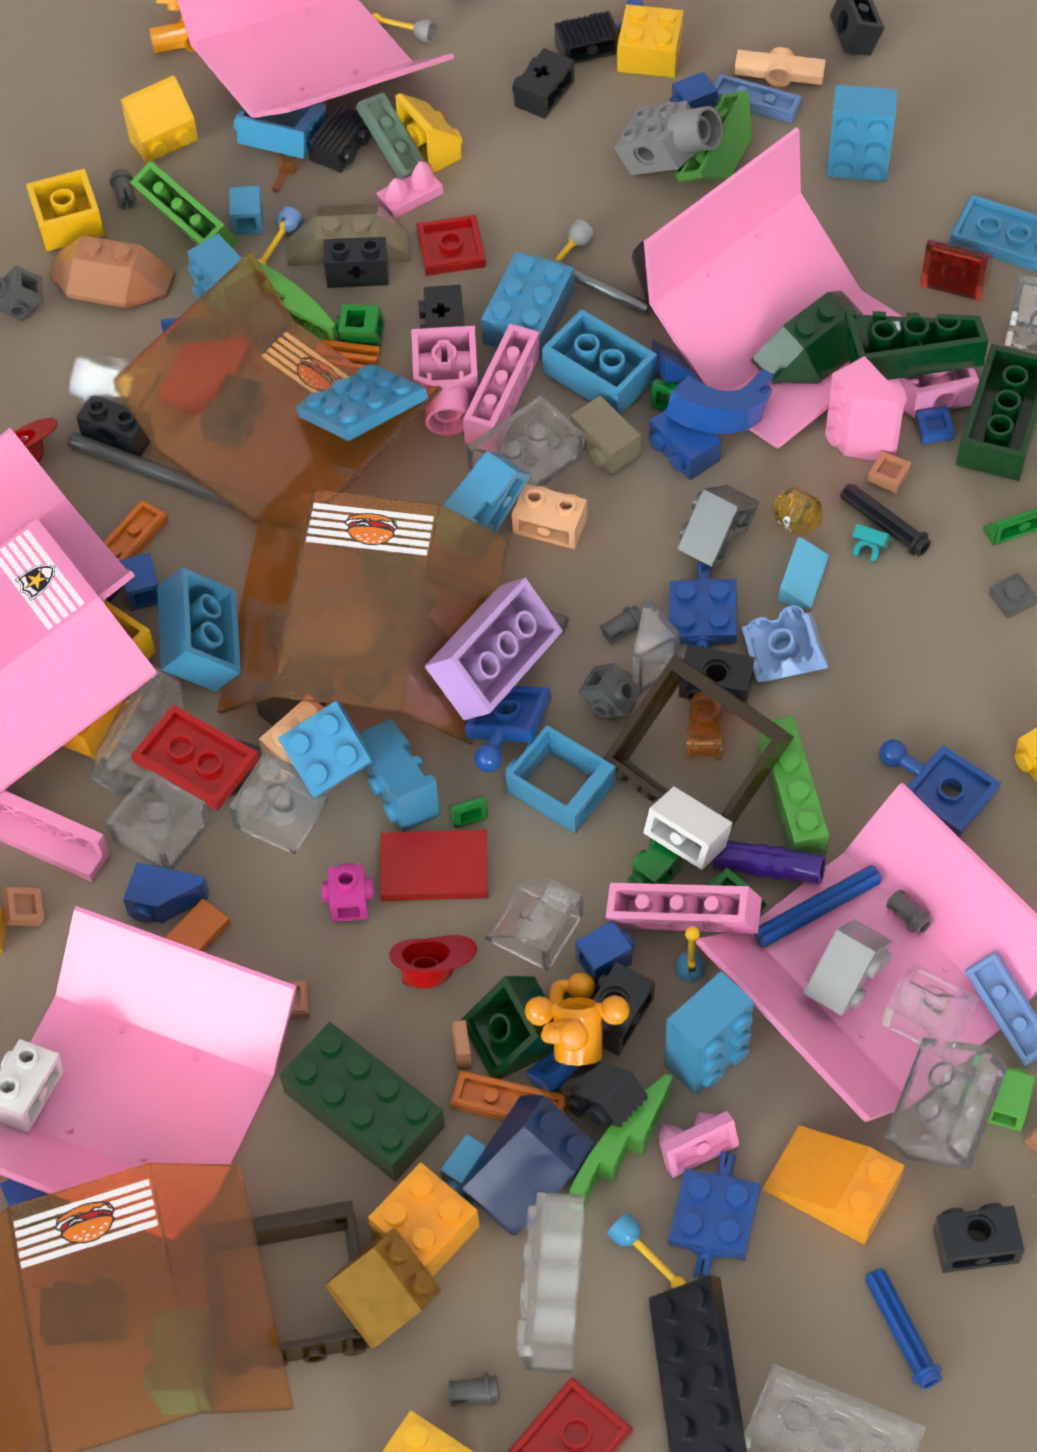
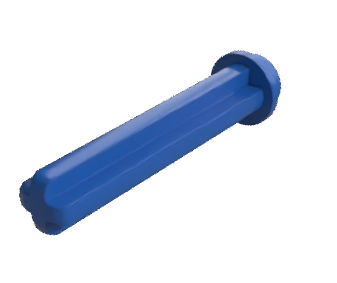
(924, 1370)

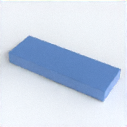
(763, 99)
(1006, 1005)

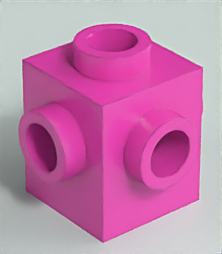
(347, 892)

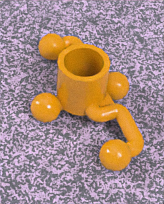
(576, 1020)

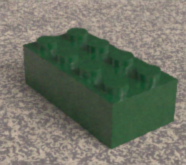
(1001, 415)
(362, 1101)

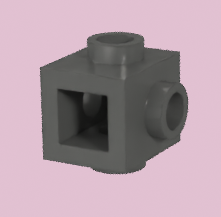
(20, 292)
(610, 691)

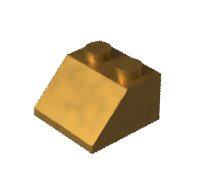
(382, 1287)

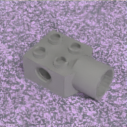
(668, 136)

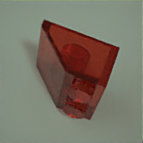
(955, 269)

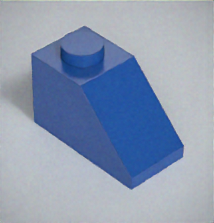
(162, 893)

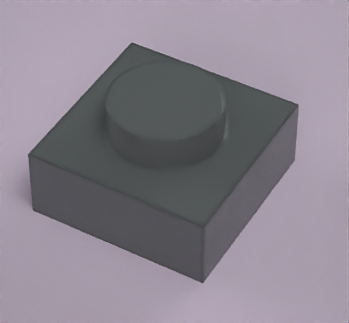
(1013, 595)

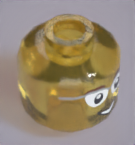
(797, 511)

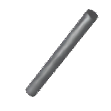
(605, 289)

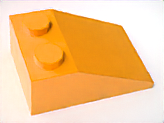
(835, 1181)

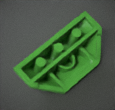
(737, 133)

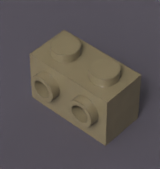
(607, 435)

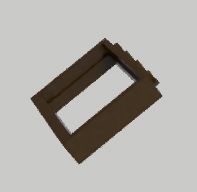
(653, 705)
(305, 1224)

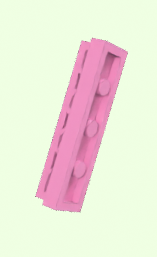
(51, 837)

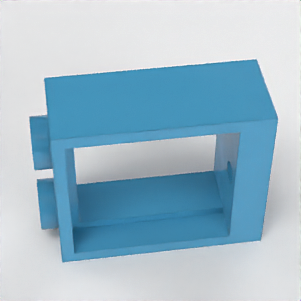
(278, 137)
(585, 801)

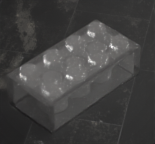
(553, 1286)
(813, 1417)

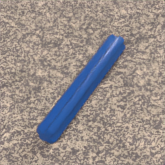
(818, 905)

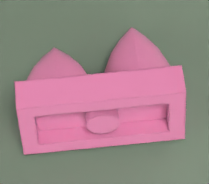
(411, 191)
(698, 1144)

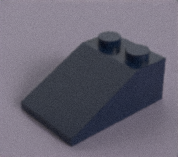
(528, 1154)

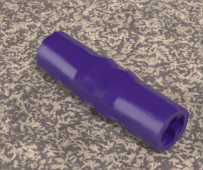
(772, 862)

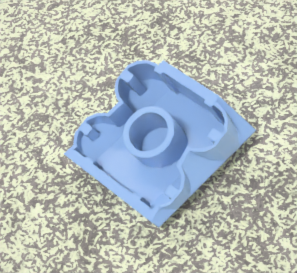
(785, 645)

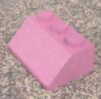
(863, 412)

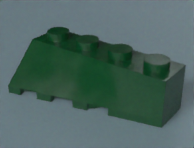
(916, 344)

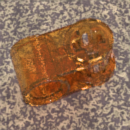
(704, 732)

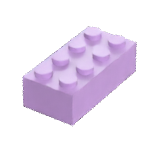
(494, 649)

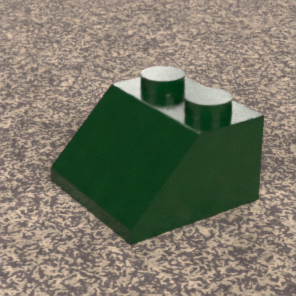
(501, 1029)

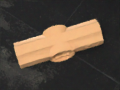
(780, 67)

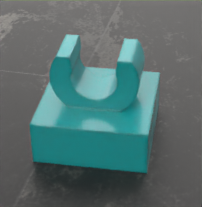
(870, 538)

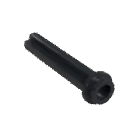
(916, 542)

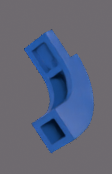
(719, 410)

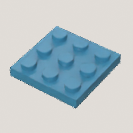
(361, 402)

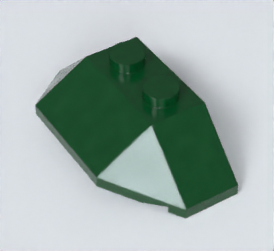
(810, 343)

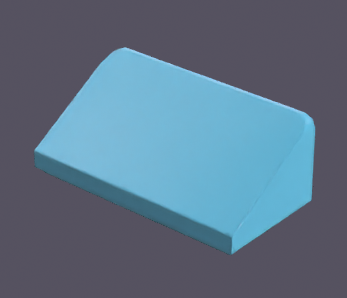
(803, 575)

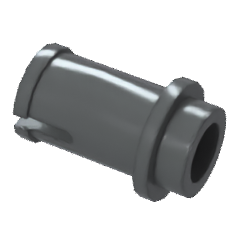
(120, 182)
(622, 624)
(917, 919)
(474, 1390)

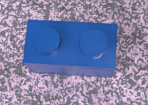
(686, 448)

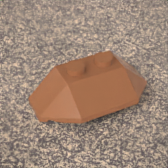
(111, 272)

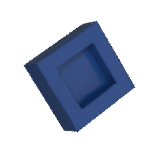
(934, 425)
(550, 1073)

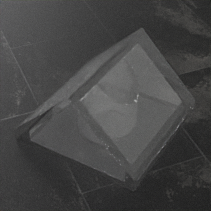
(654, 646)

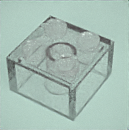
(158, 821)

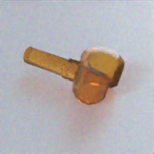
(286, 167)

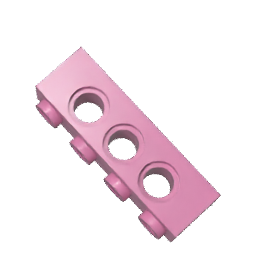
(503, 381)
(683, 906)

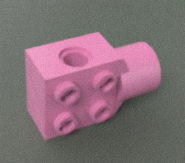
(446, 360)
(937, 390)

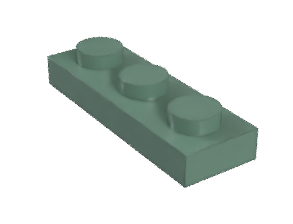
(390, 134)

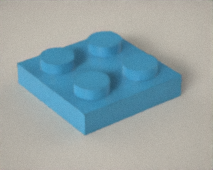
(326, 749)

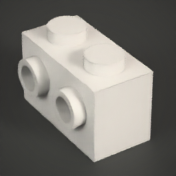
(687, 827)
(26, 1083)

